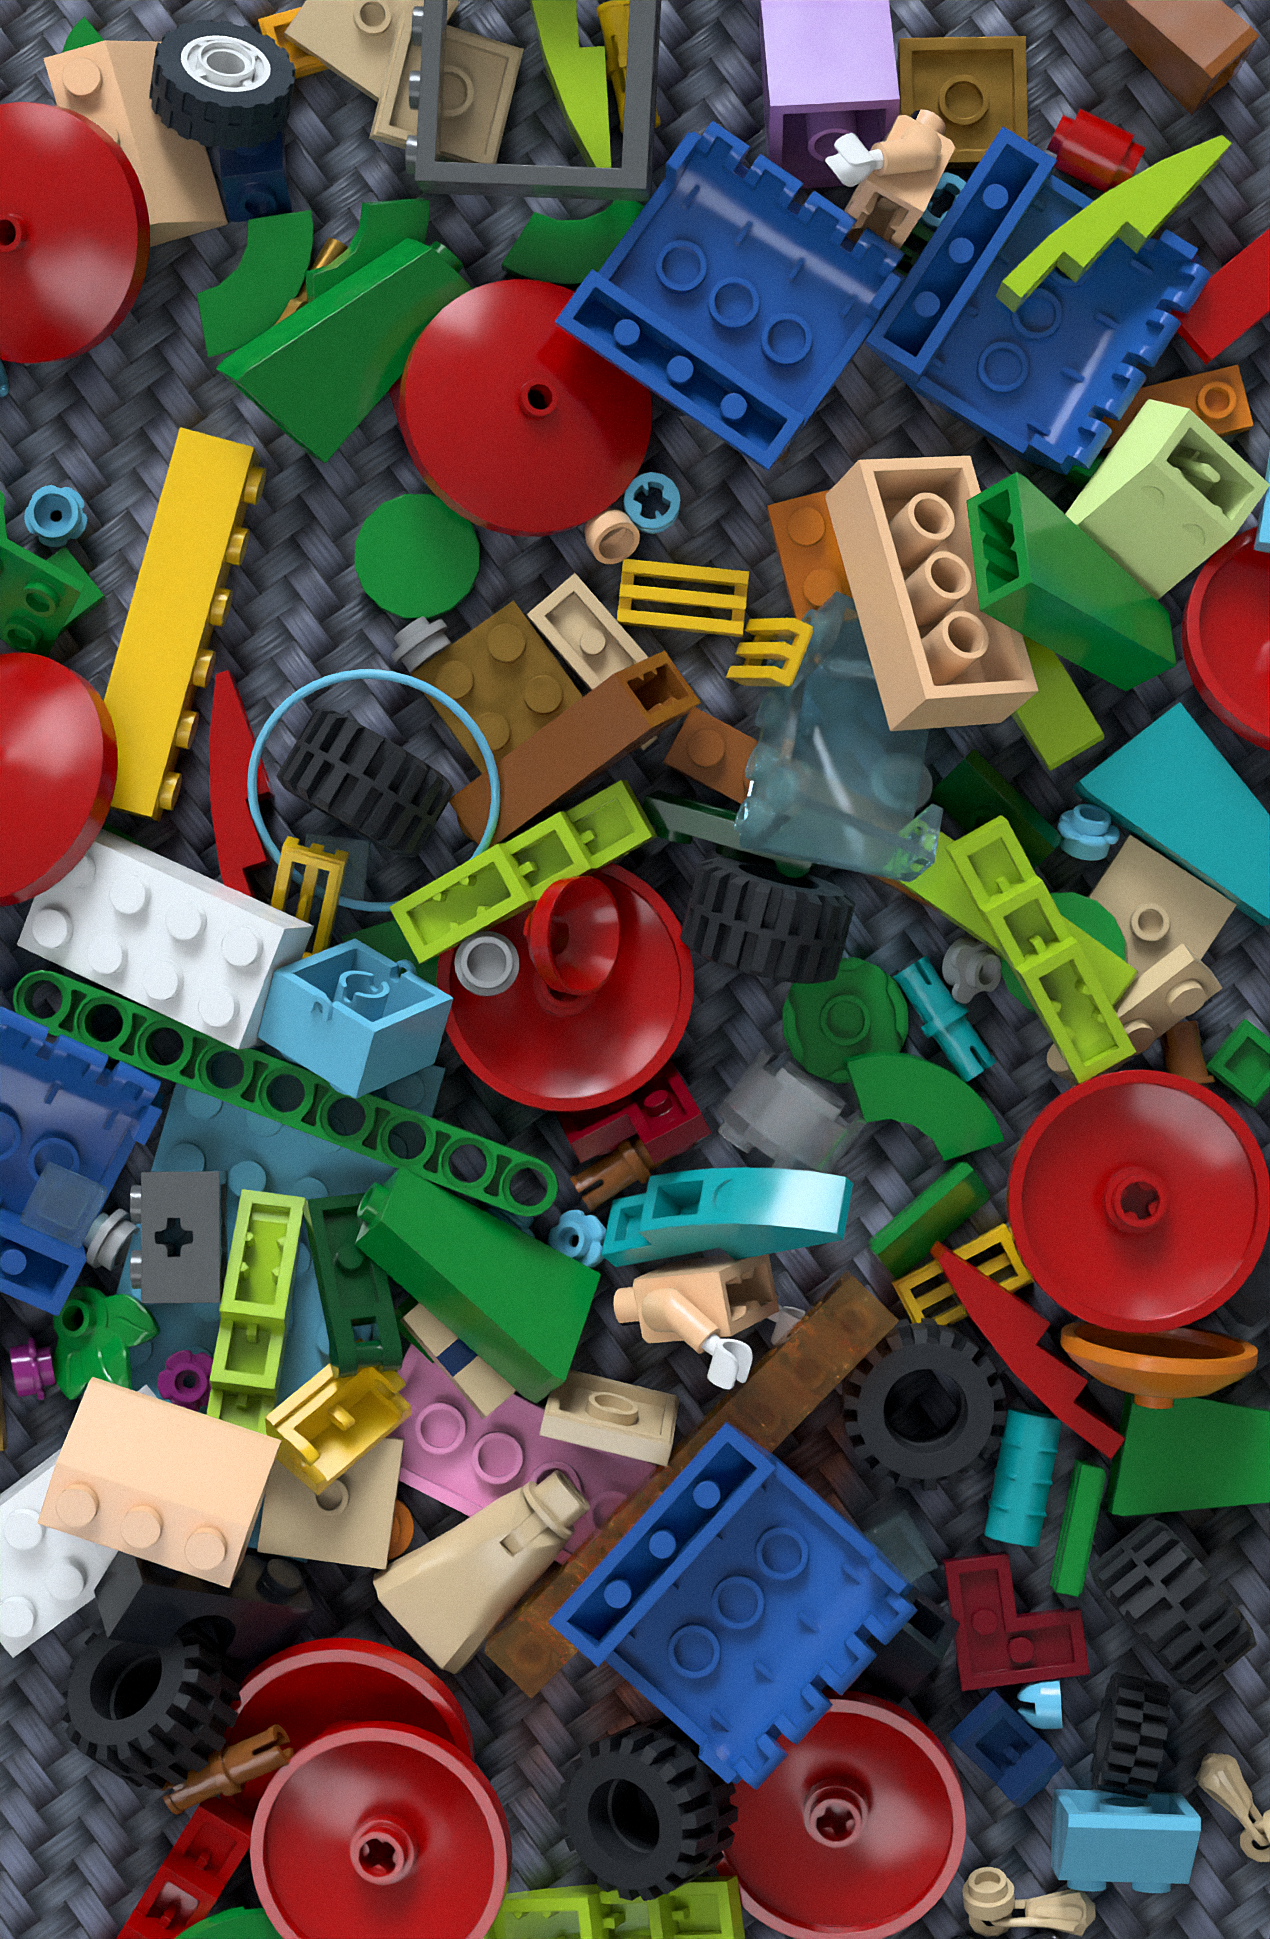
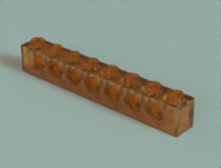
(765, 1408)

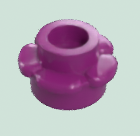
(32, 1368)
(171, 1380)

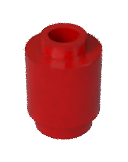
(1095, 151)

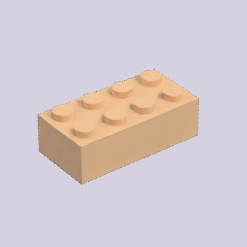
(917, 595)

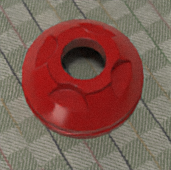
(586, 935)

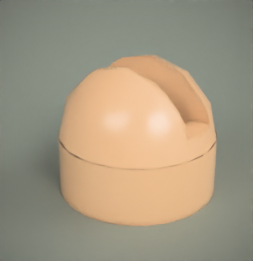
(611, 536)

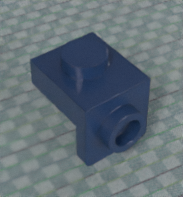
(256, 180)
(1006, 1749)

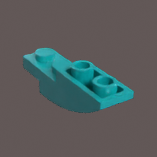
(729, 1209)

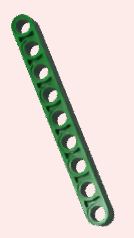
(255, 1089)

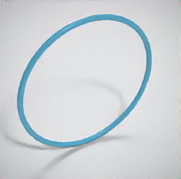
(381, 675)

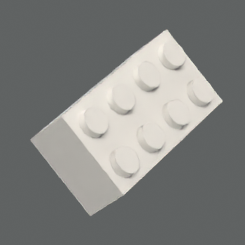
(166, 938)
(42, 1569)

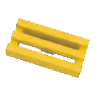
(686, 573)
(761, 648)
(314, 859)
(1010, 1256)

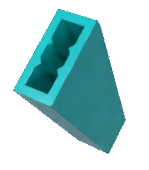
(1189, 807)

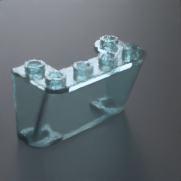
(829, 770)

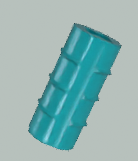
(1023, 1477)

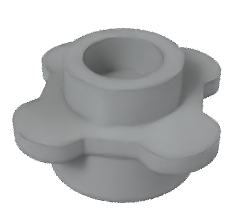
(970, 969)

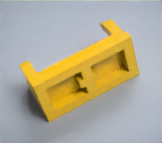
(336, 1422)

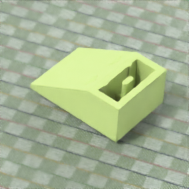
(1166, 496)

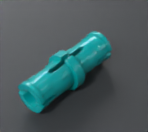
(944, 1019)

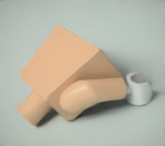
(894, 175)
(704, 1302)

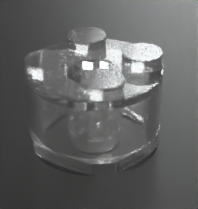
(787, 1117)

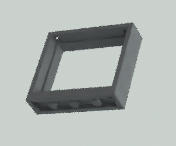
(627, 183)

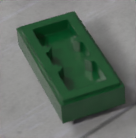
(978, 794)

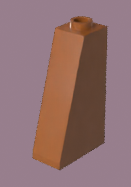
(1184, 43)
(577, 747)

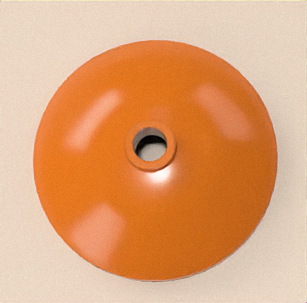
(1159, 1364)

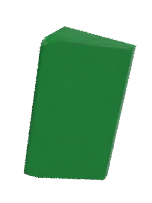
(929, 1219)

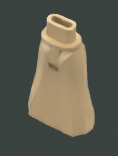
(473, 1575)

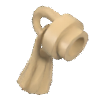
(1224, 1782)
(991, 1897)

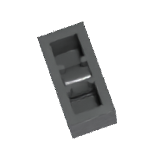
(201, 1267)

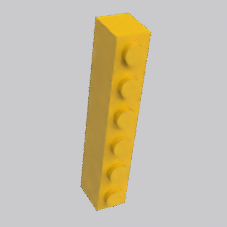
(174, 615)

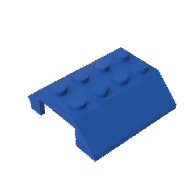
(736, 296)
(1068, 352)
(64, 1111)
(738, 1606)

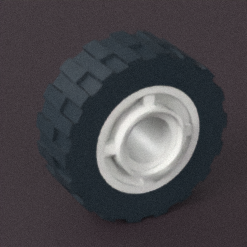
(222, 84)

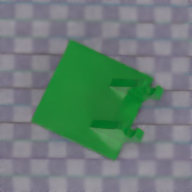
(32, 596)

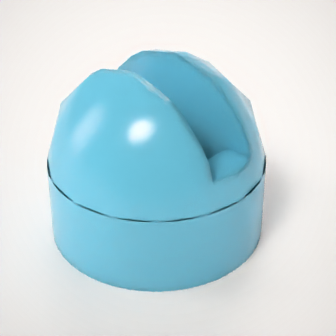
(1047, 1710)

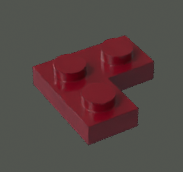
(658, 1111)
(995, 1642)

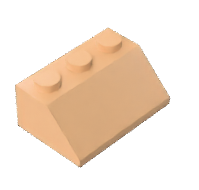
(112, 89)
(159, 1482)

